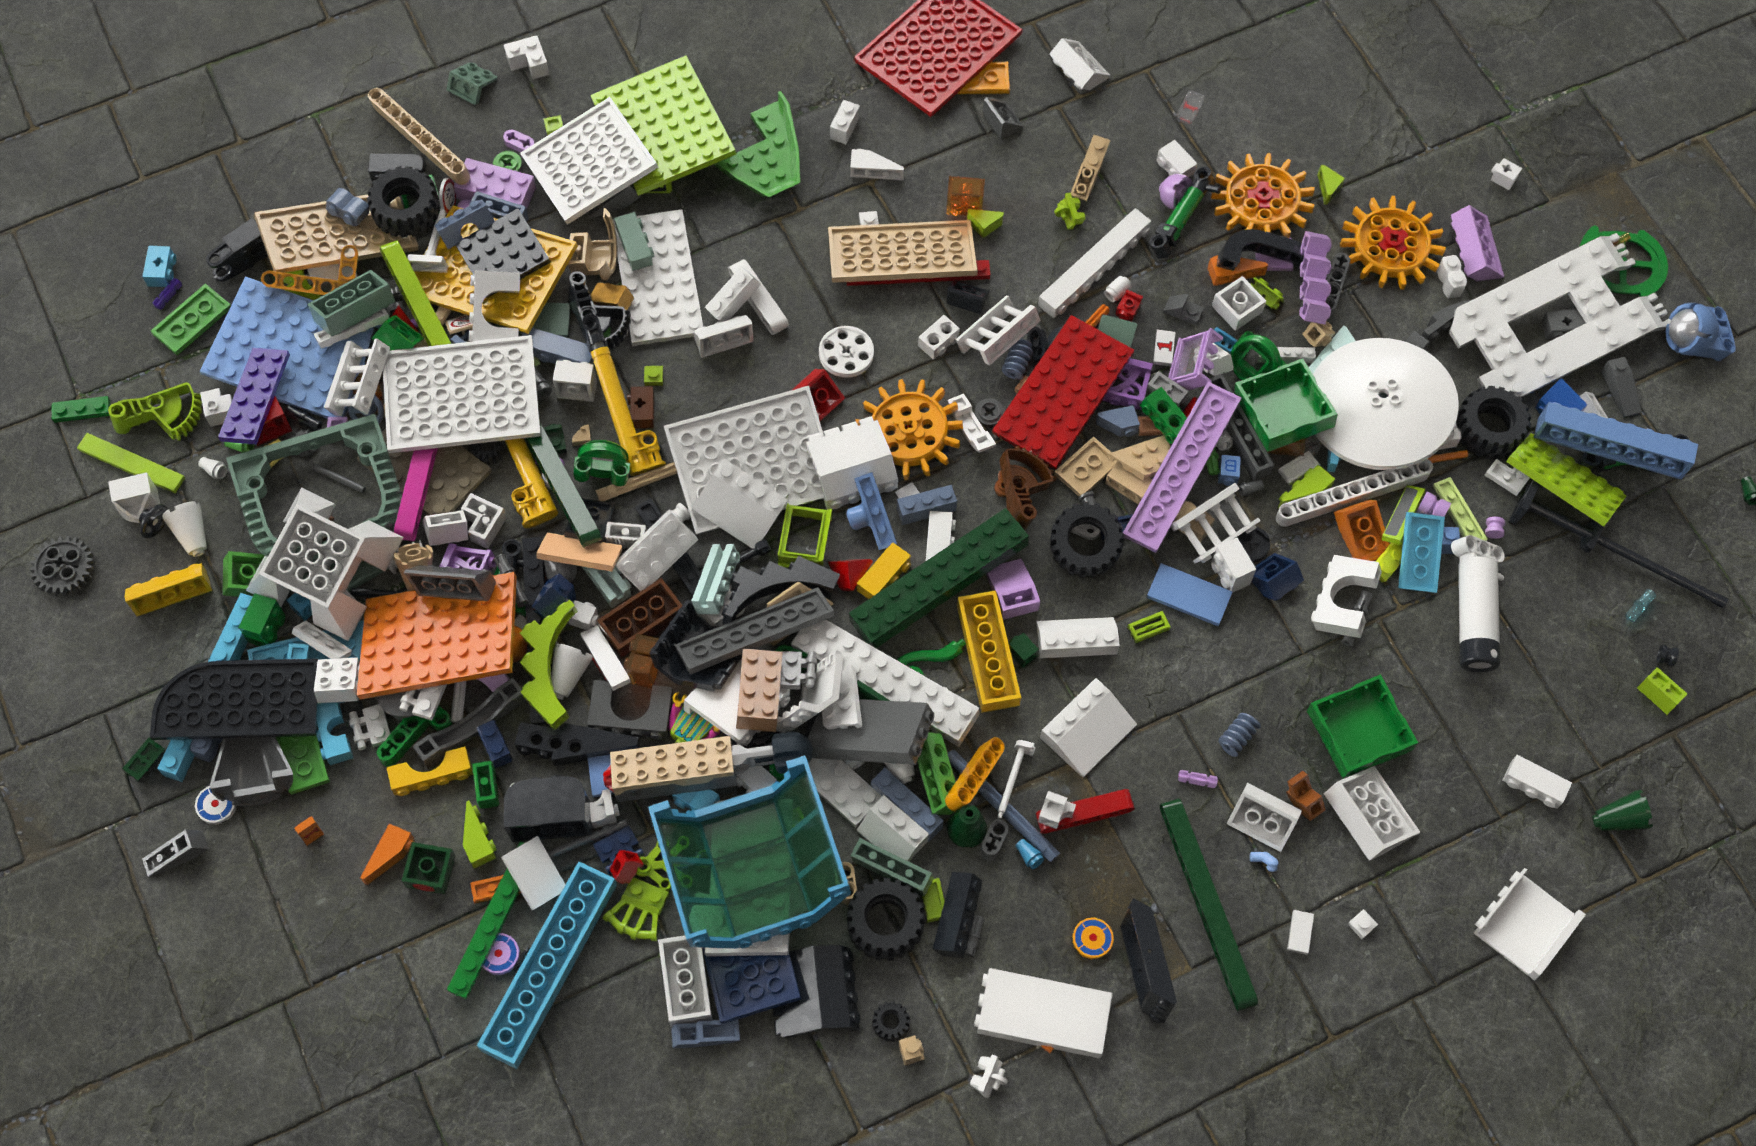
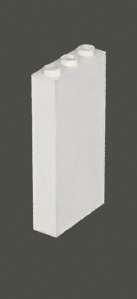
(1043, 1012)

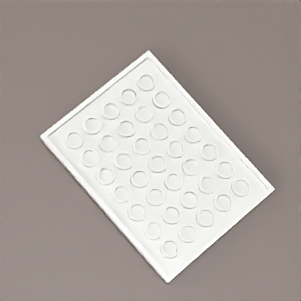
(460, 394)
(759, 438)

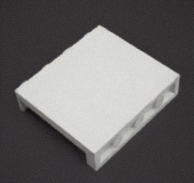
(721, 707)

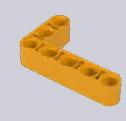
(317, 282)

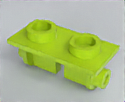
(1272, 296)

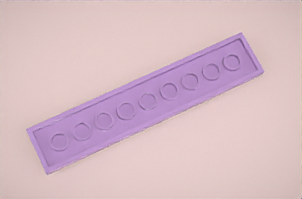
(1181, 467)

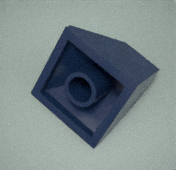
(554, 592)

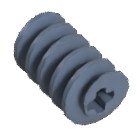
(1017, 359)
(1237, 733)

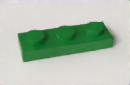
(80, 409)

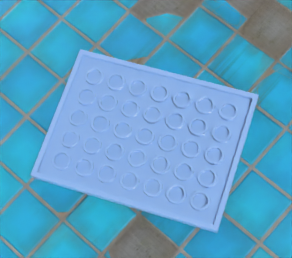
(281, 322)

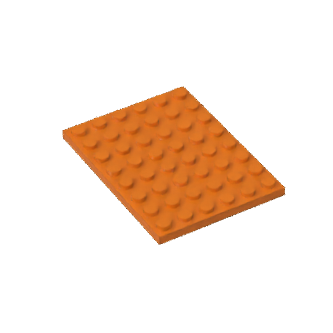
(435, 640)

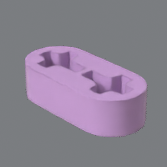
(519, 141)

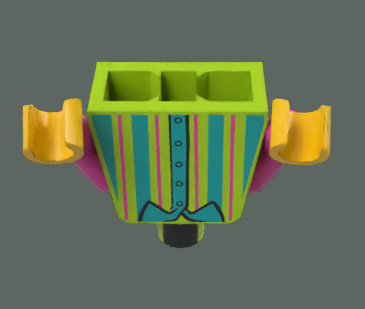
(688, 727)

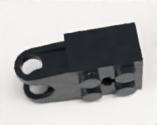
(238, 251)

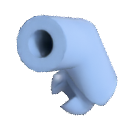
(1265, 857)

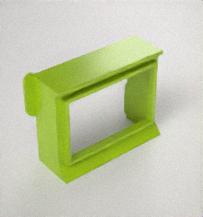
(785, 557)

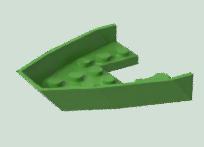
(772, 162)

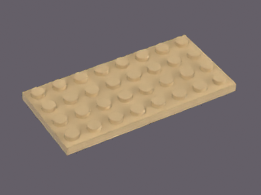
(313, 238)
(902, 251)

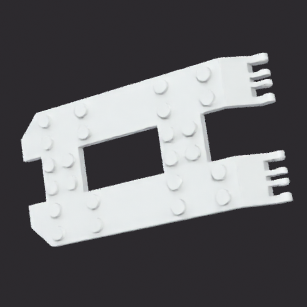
(1579, 276)

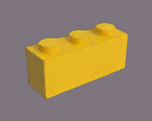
(884, 571)

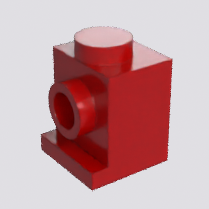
(1129, 306)
(625, 866)

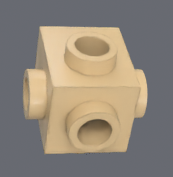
(1319, 334)

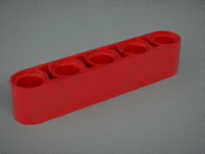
(1093, 810)

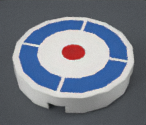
(212, 809)

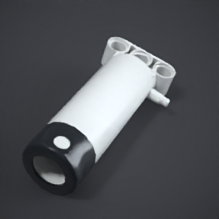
(1478, 603)

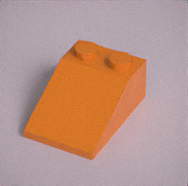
(1362, 529)

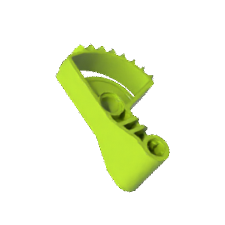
(140, 410)

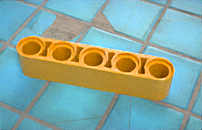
(974, 774)

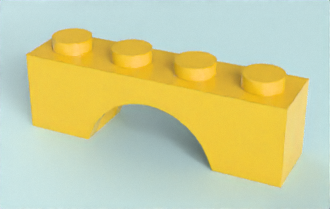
(454, 766)

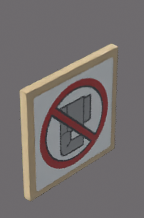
(459, 324)

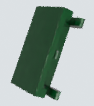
(143, 759)

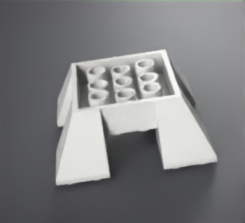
(325, 588)

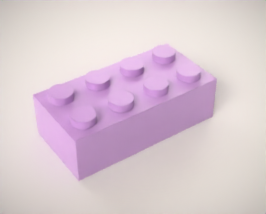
(496, 182)

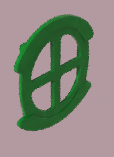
(1658, 262)

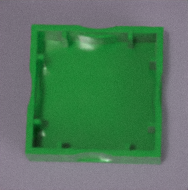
(1285, 405)
(1362, 726)

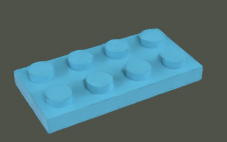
(1421, 552)

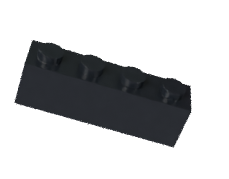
(957, 914)

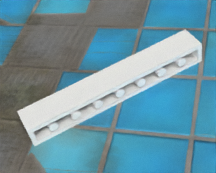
(1094, 263)

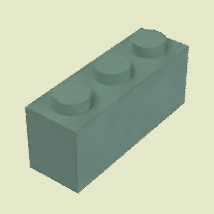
(634, 241)

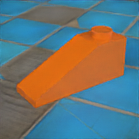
(1246, 268)
(389, 851)

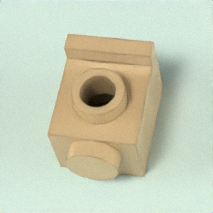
(911, 1050)

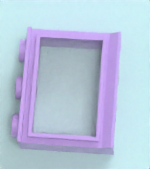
(1191, 359)

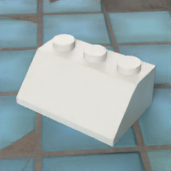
(1078, 64)
(724, 335)
(1264, 817)
(892, 830)

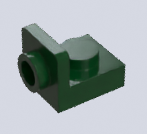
(556, 436)

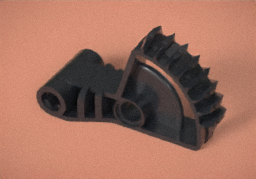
(582, 304)

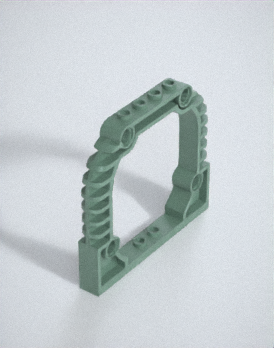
(361, 434)

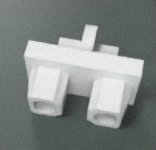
(992, 1077)

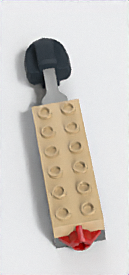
(695, 765)

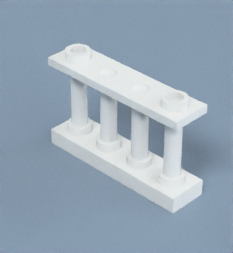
(1003, 340)
(345, 375)
(1199, 515)

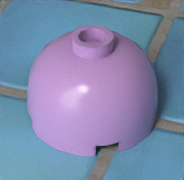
(1173, 189)

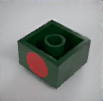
(428, 868)

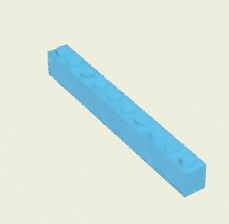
(228, 648)

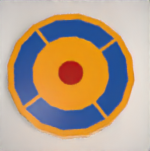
(1092, 938)

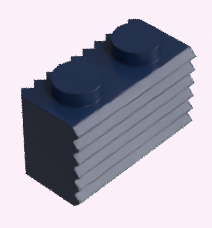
(494, 744)

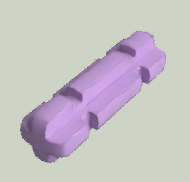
(1197, 778)

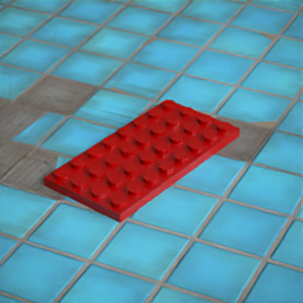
(1063, 391)

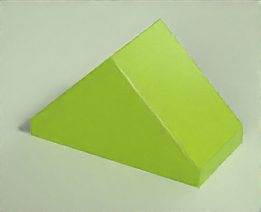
(984, 221)

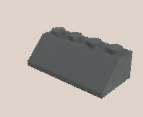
(451, 582)

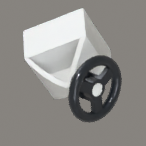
(138, 502)

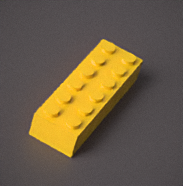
(988, 651)

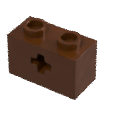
(643, 398)

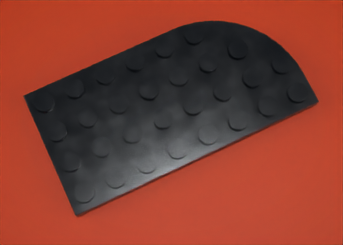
(238, 701)

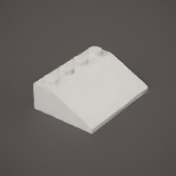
(739, 504)
(1088, 728)
(1371, 812)

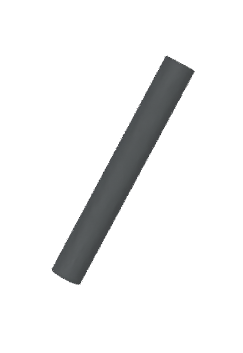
(339, 478)

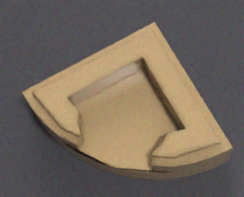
(582, 436)

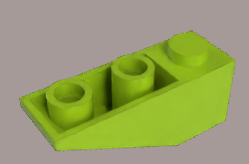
(1314, 481)
(475, 841)

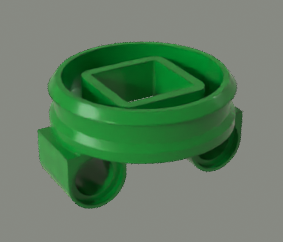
(1263, 347)
(586, 466)

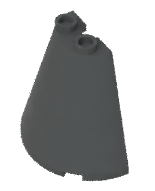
(250, 771)

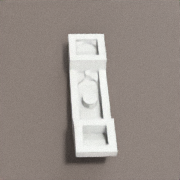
(972, 428)

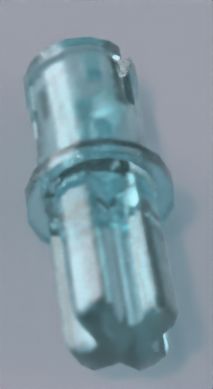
(1640, 605)

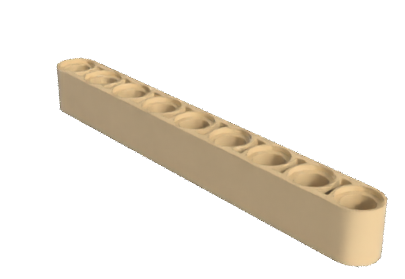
(419, 136)

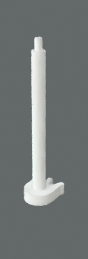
(1022, 747)

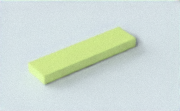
(1459, 509)

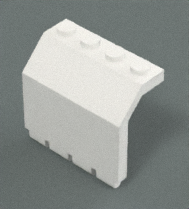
(850, 454)
(814, 700)

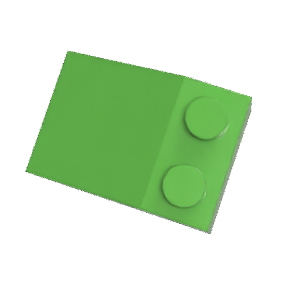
(239, 571)

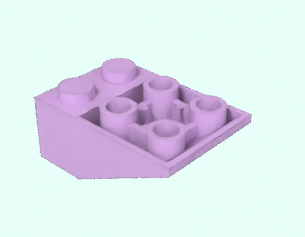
(1014, 589)

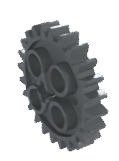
(62, 566)

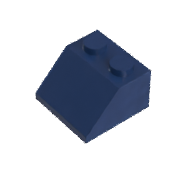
(1277, 576)

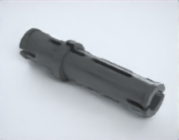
(505, 567)
(1364, 600)

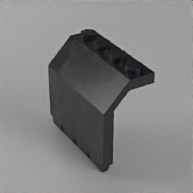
(667, 660)
(826, 992)

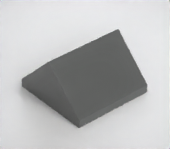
(1001, 117)

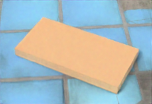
(570, 551)

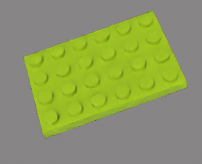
(1567, 479)

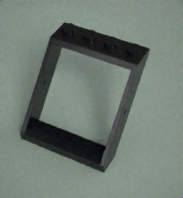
(1154, 981)

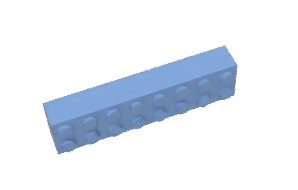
(1616, 440)

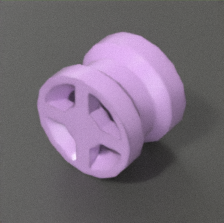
(1495, 527)

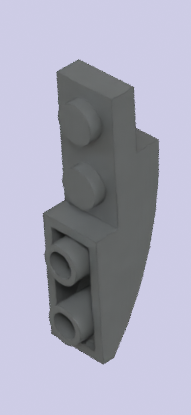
(1441, 321)

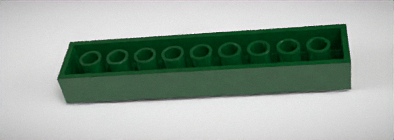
(939, 578)

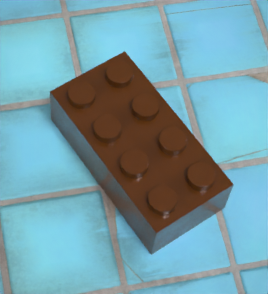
(642, 614)

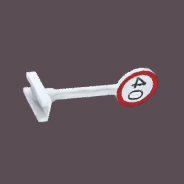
(429, 261)

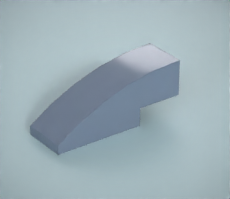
(704, 1033)

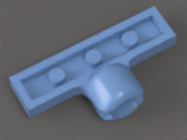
(871, 512)

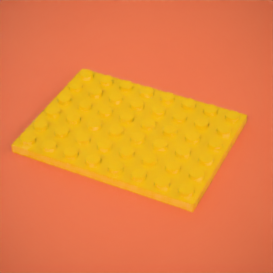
(509, 310)

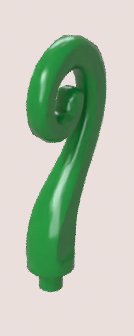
(945, 654)

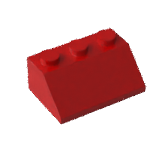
(823, 391)

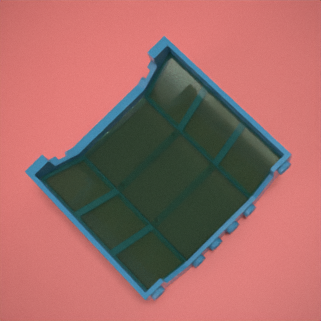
(752, 863)

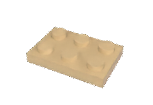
(1086, 467)

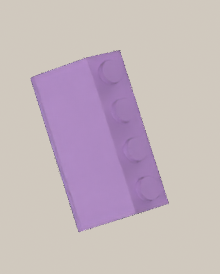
(1476, 244)

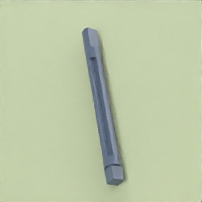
(1010, 814)

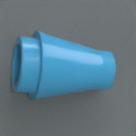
(1030, 855)

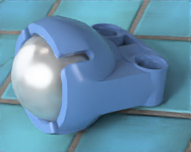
(1700, 331)

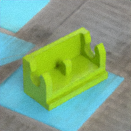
(1662, 691)

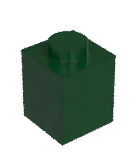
(1023, 649)

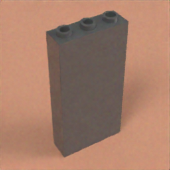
(888, 734)

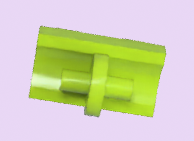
(1068, 211)

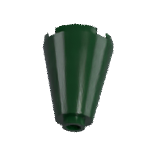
(1626, 813)
(967, 827)

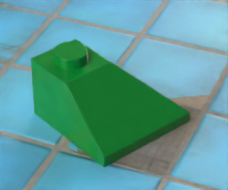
(397, 334)

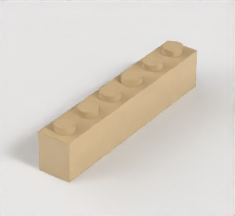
(1135, 488)

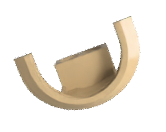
(596, 256)

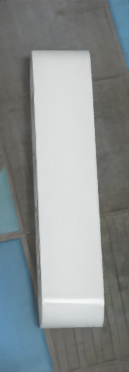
(763, 303)

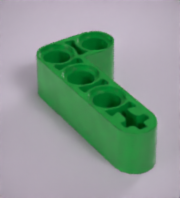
(410, 735)

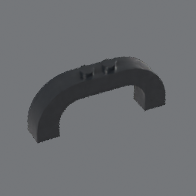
(1262, 243)

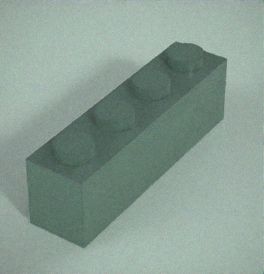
(891, 866)

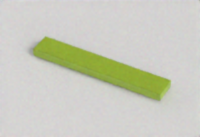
(130, 462)

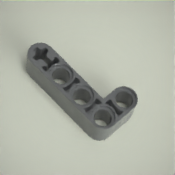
(1336, 285)

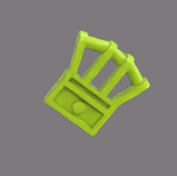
(644, 898)

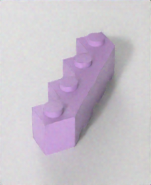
(1314, 272)

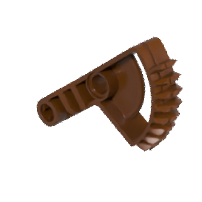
(1018, 497)

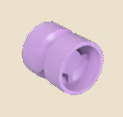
(1432, 506)

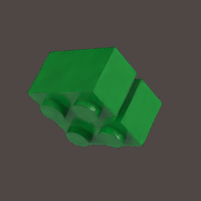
(262, 620)

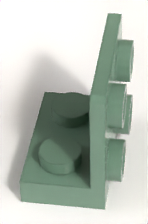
(468, 81)
(1118, 329)

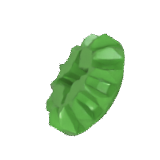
(506, 157)

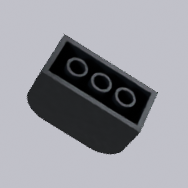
(547, 809)

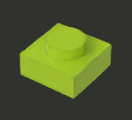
(653, 375)

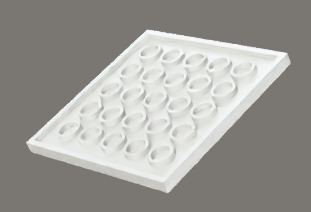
(589, 160)

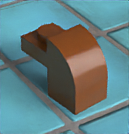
(1304, 796)

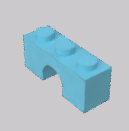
(335, 748)

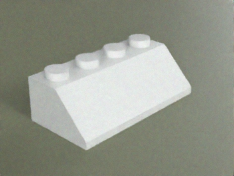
(1077, 637)

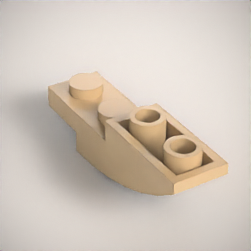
(1090, 168)

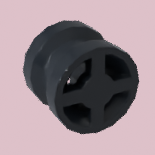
(1667, 655)

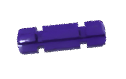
(167, 293)

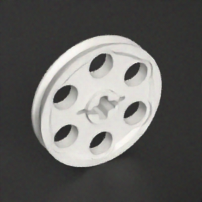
(844, 358)

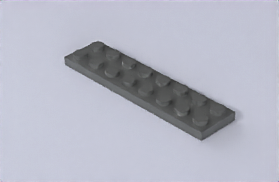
(754, 630)

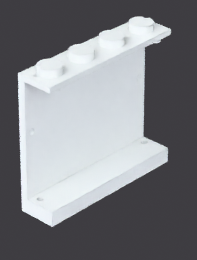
(1527, 925)

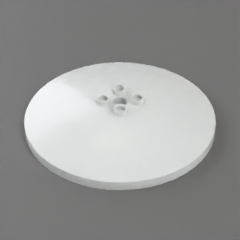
(1393, 429)

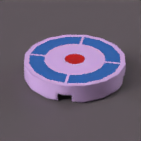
(502, 956)

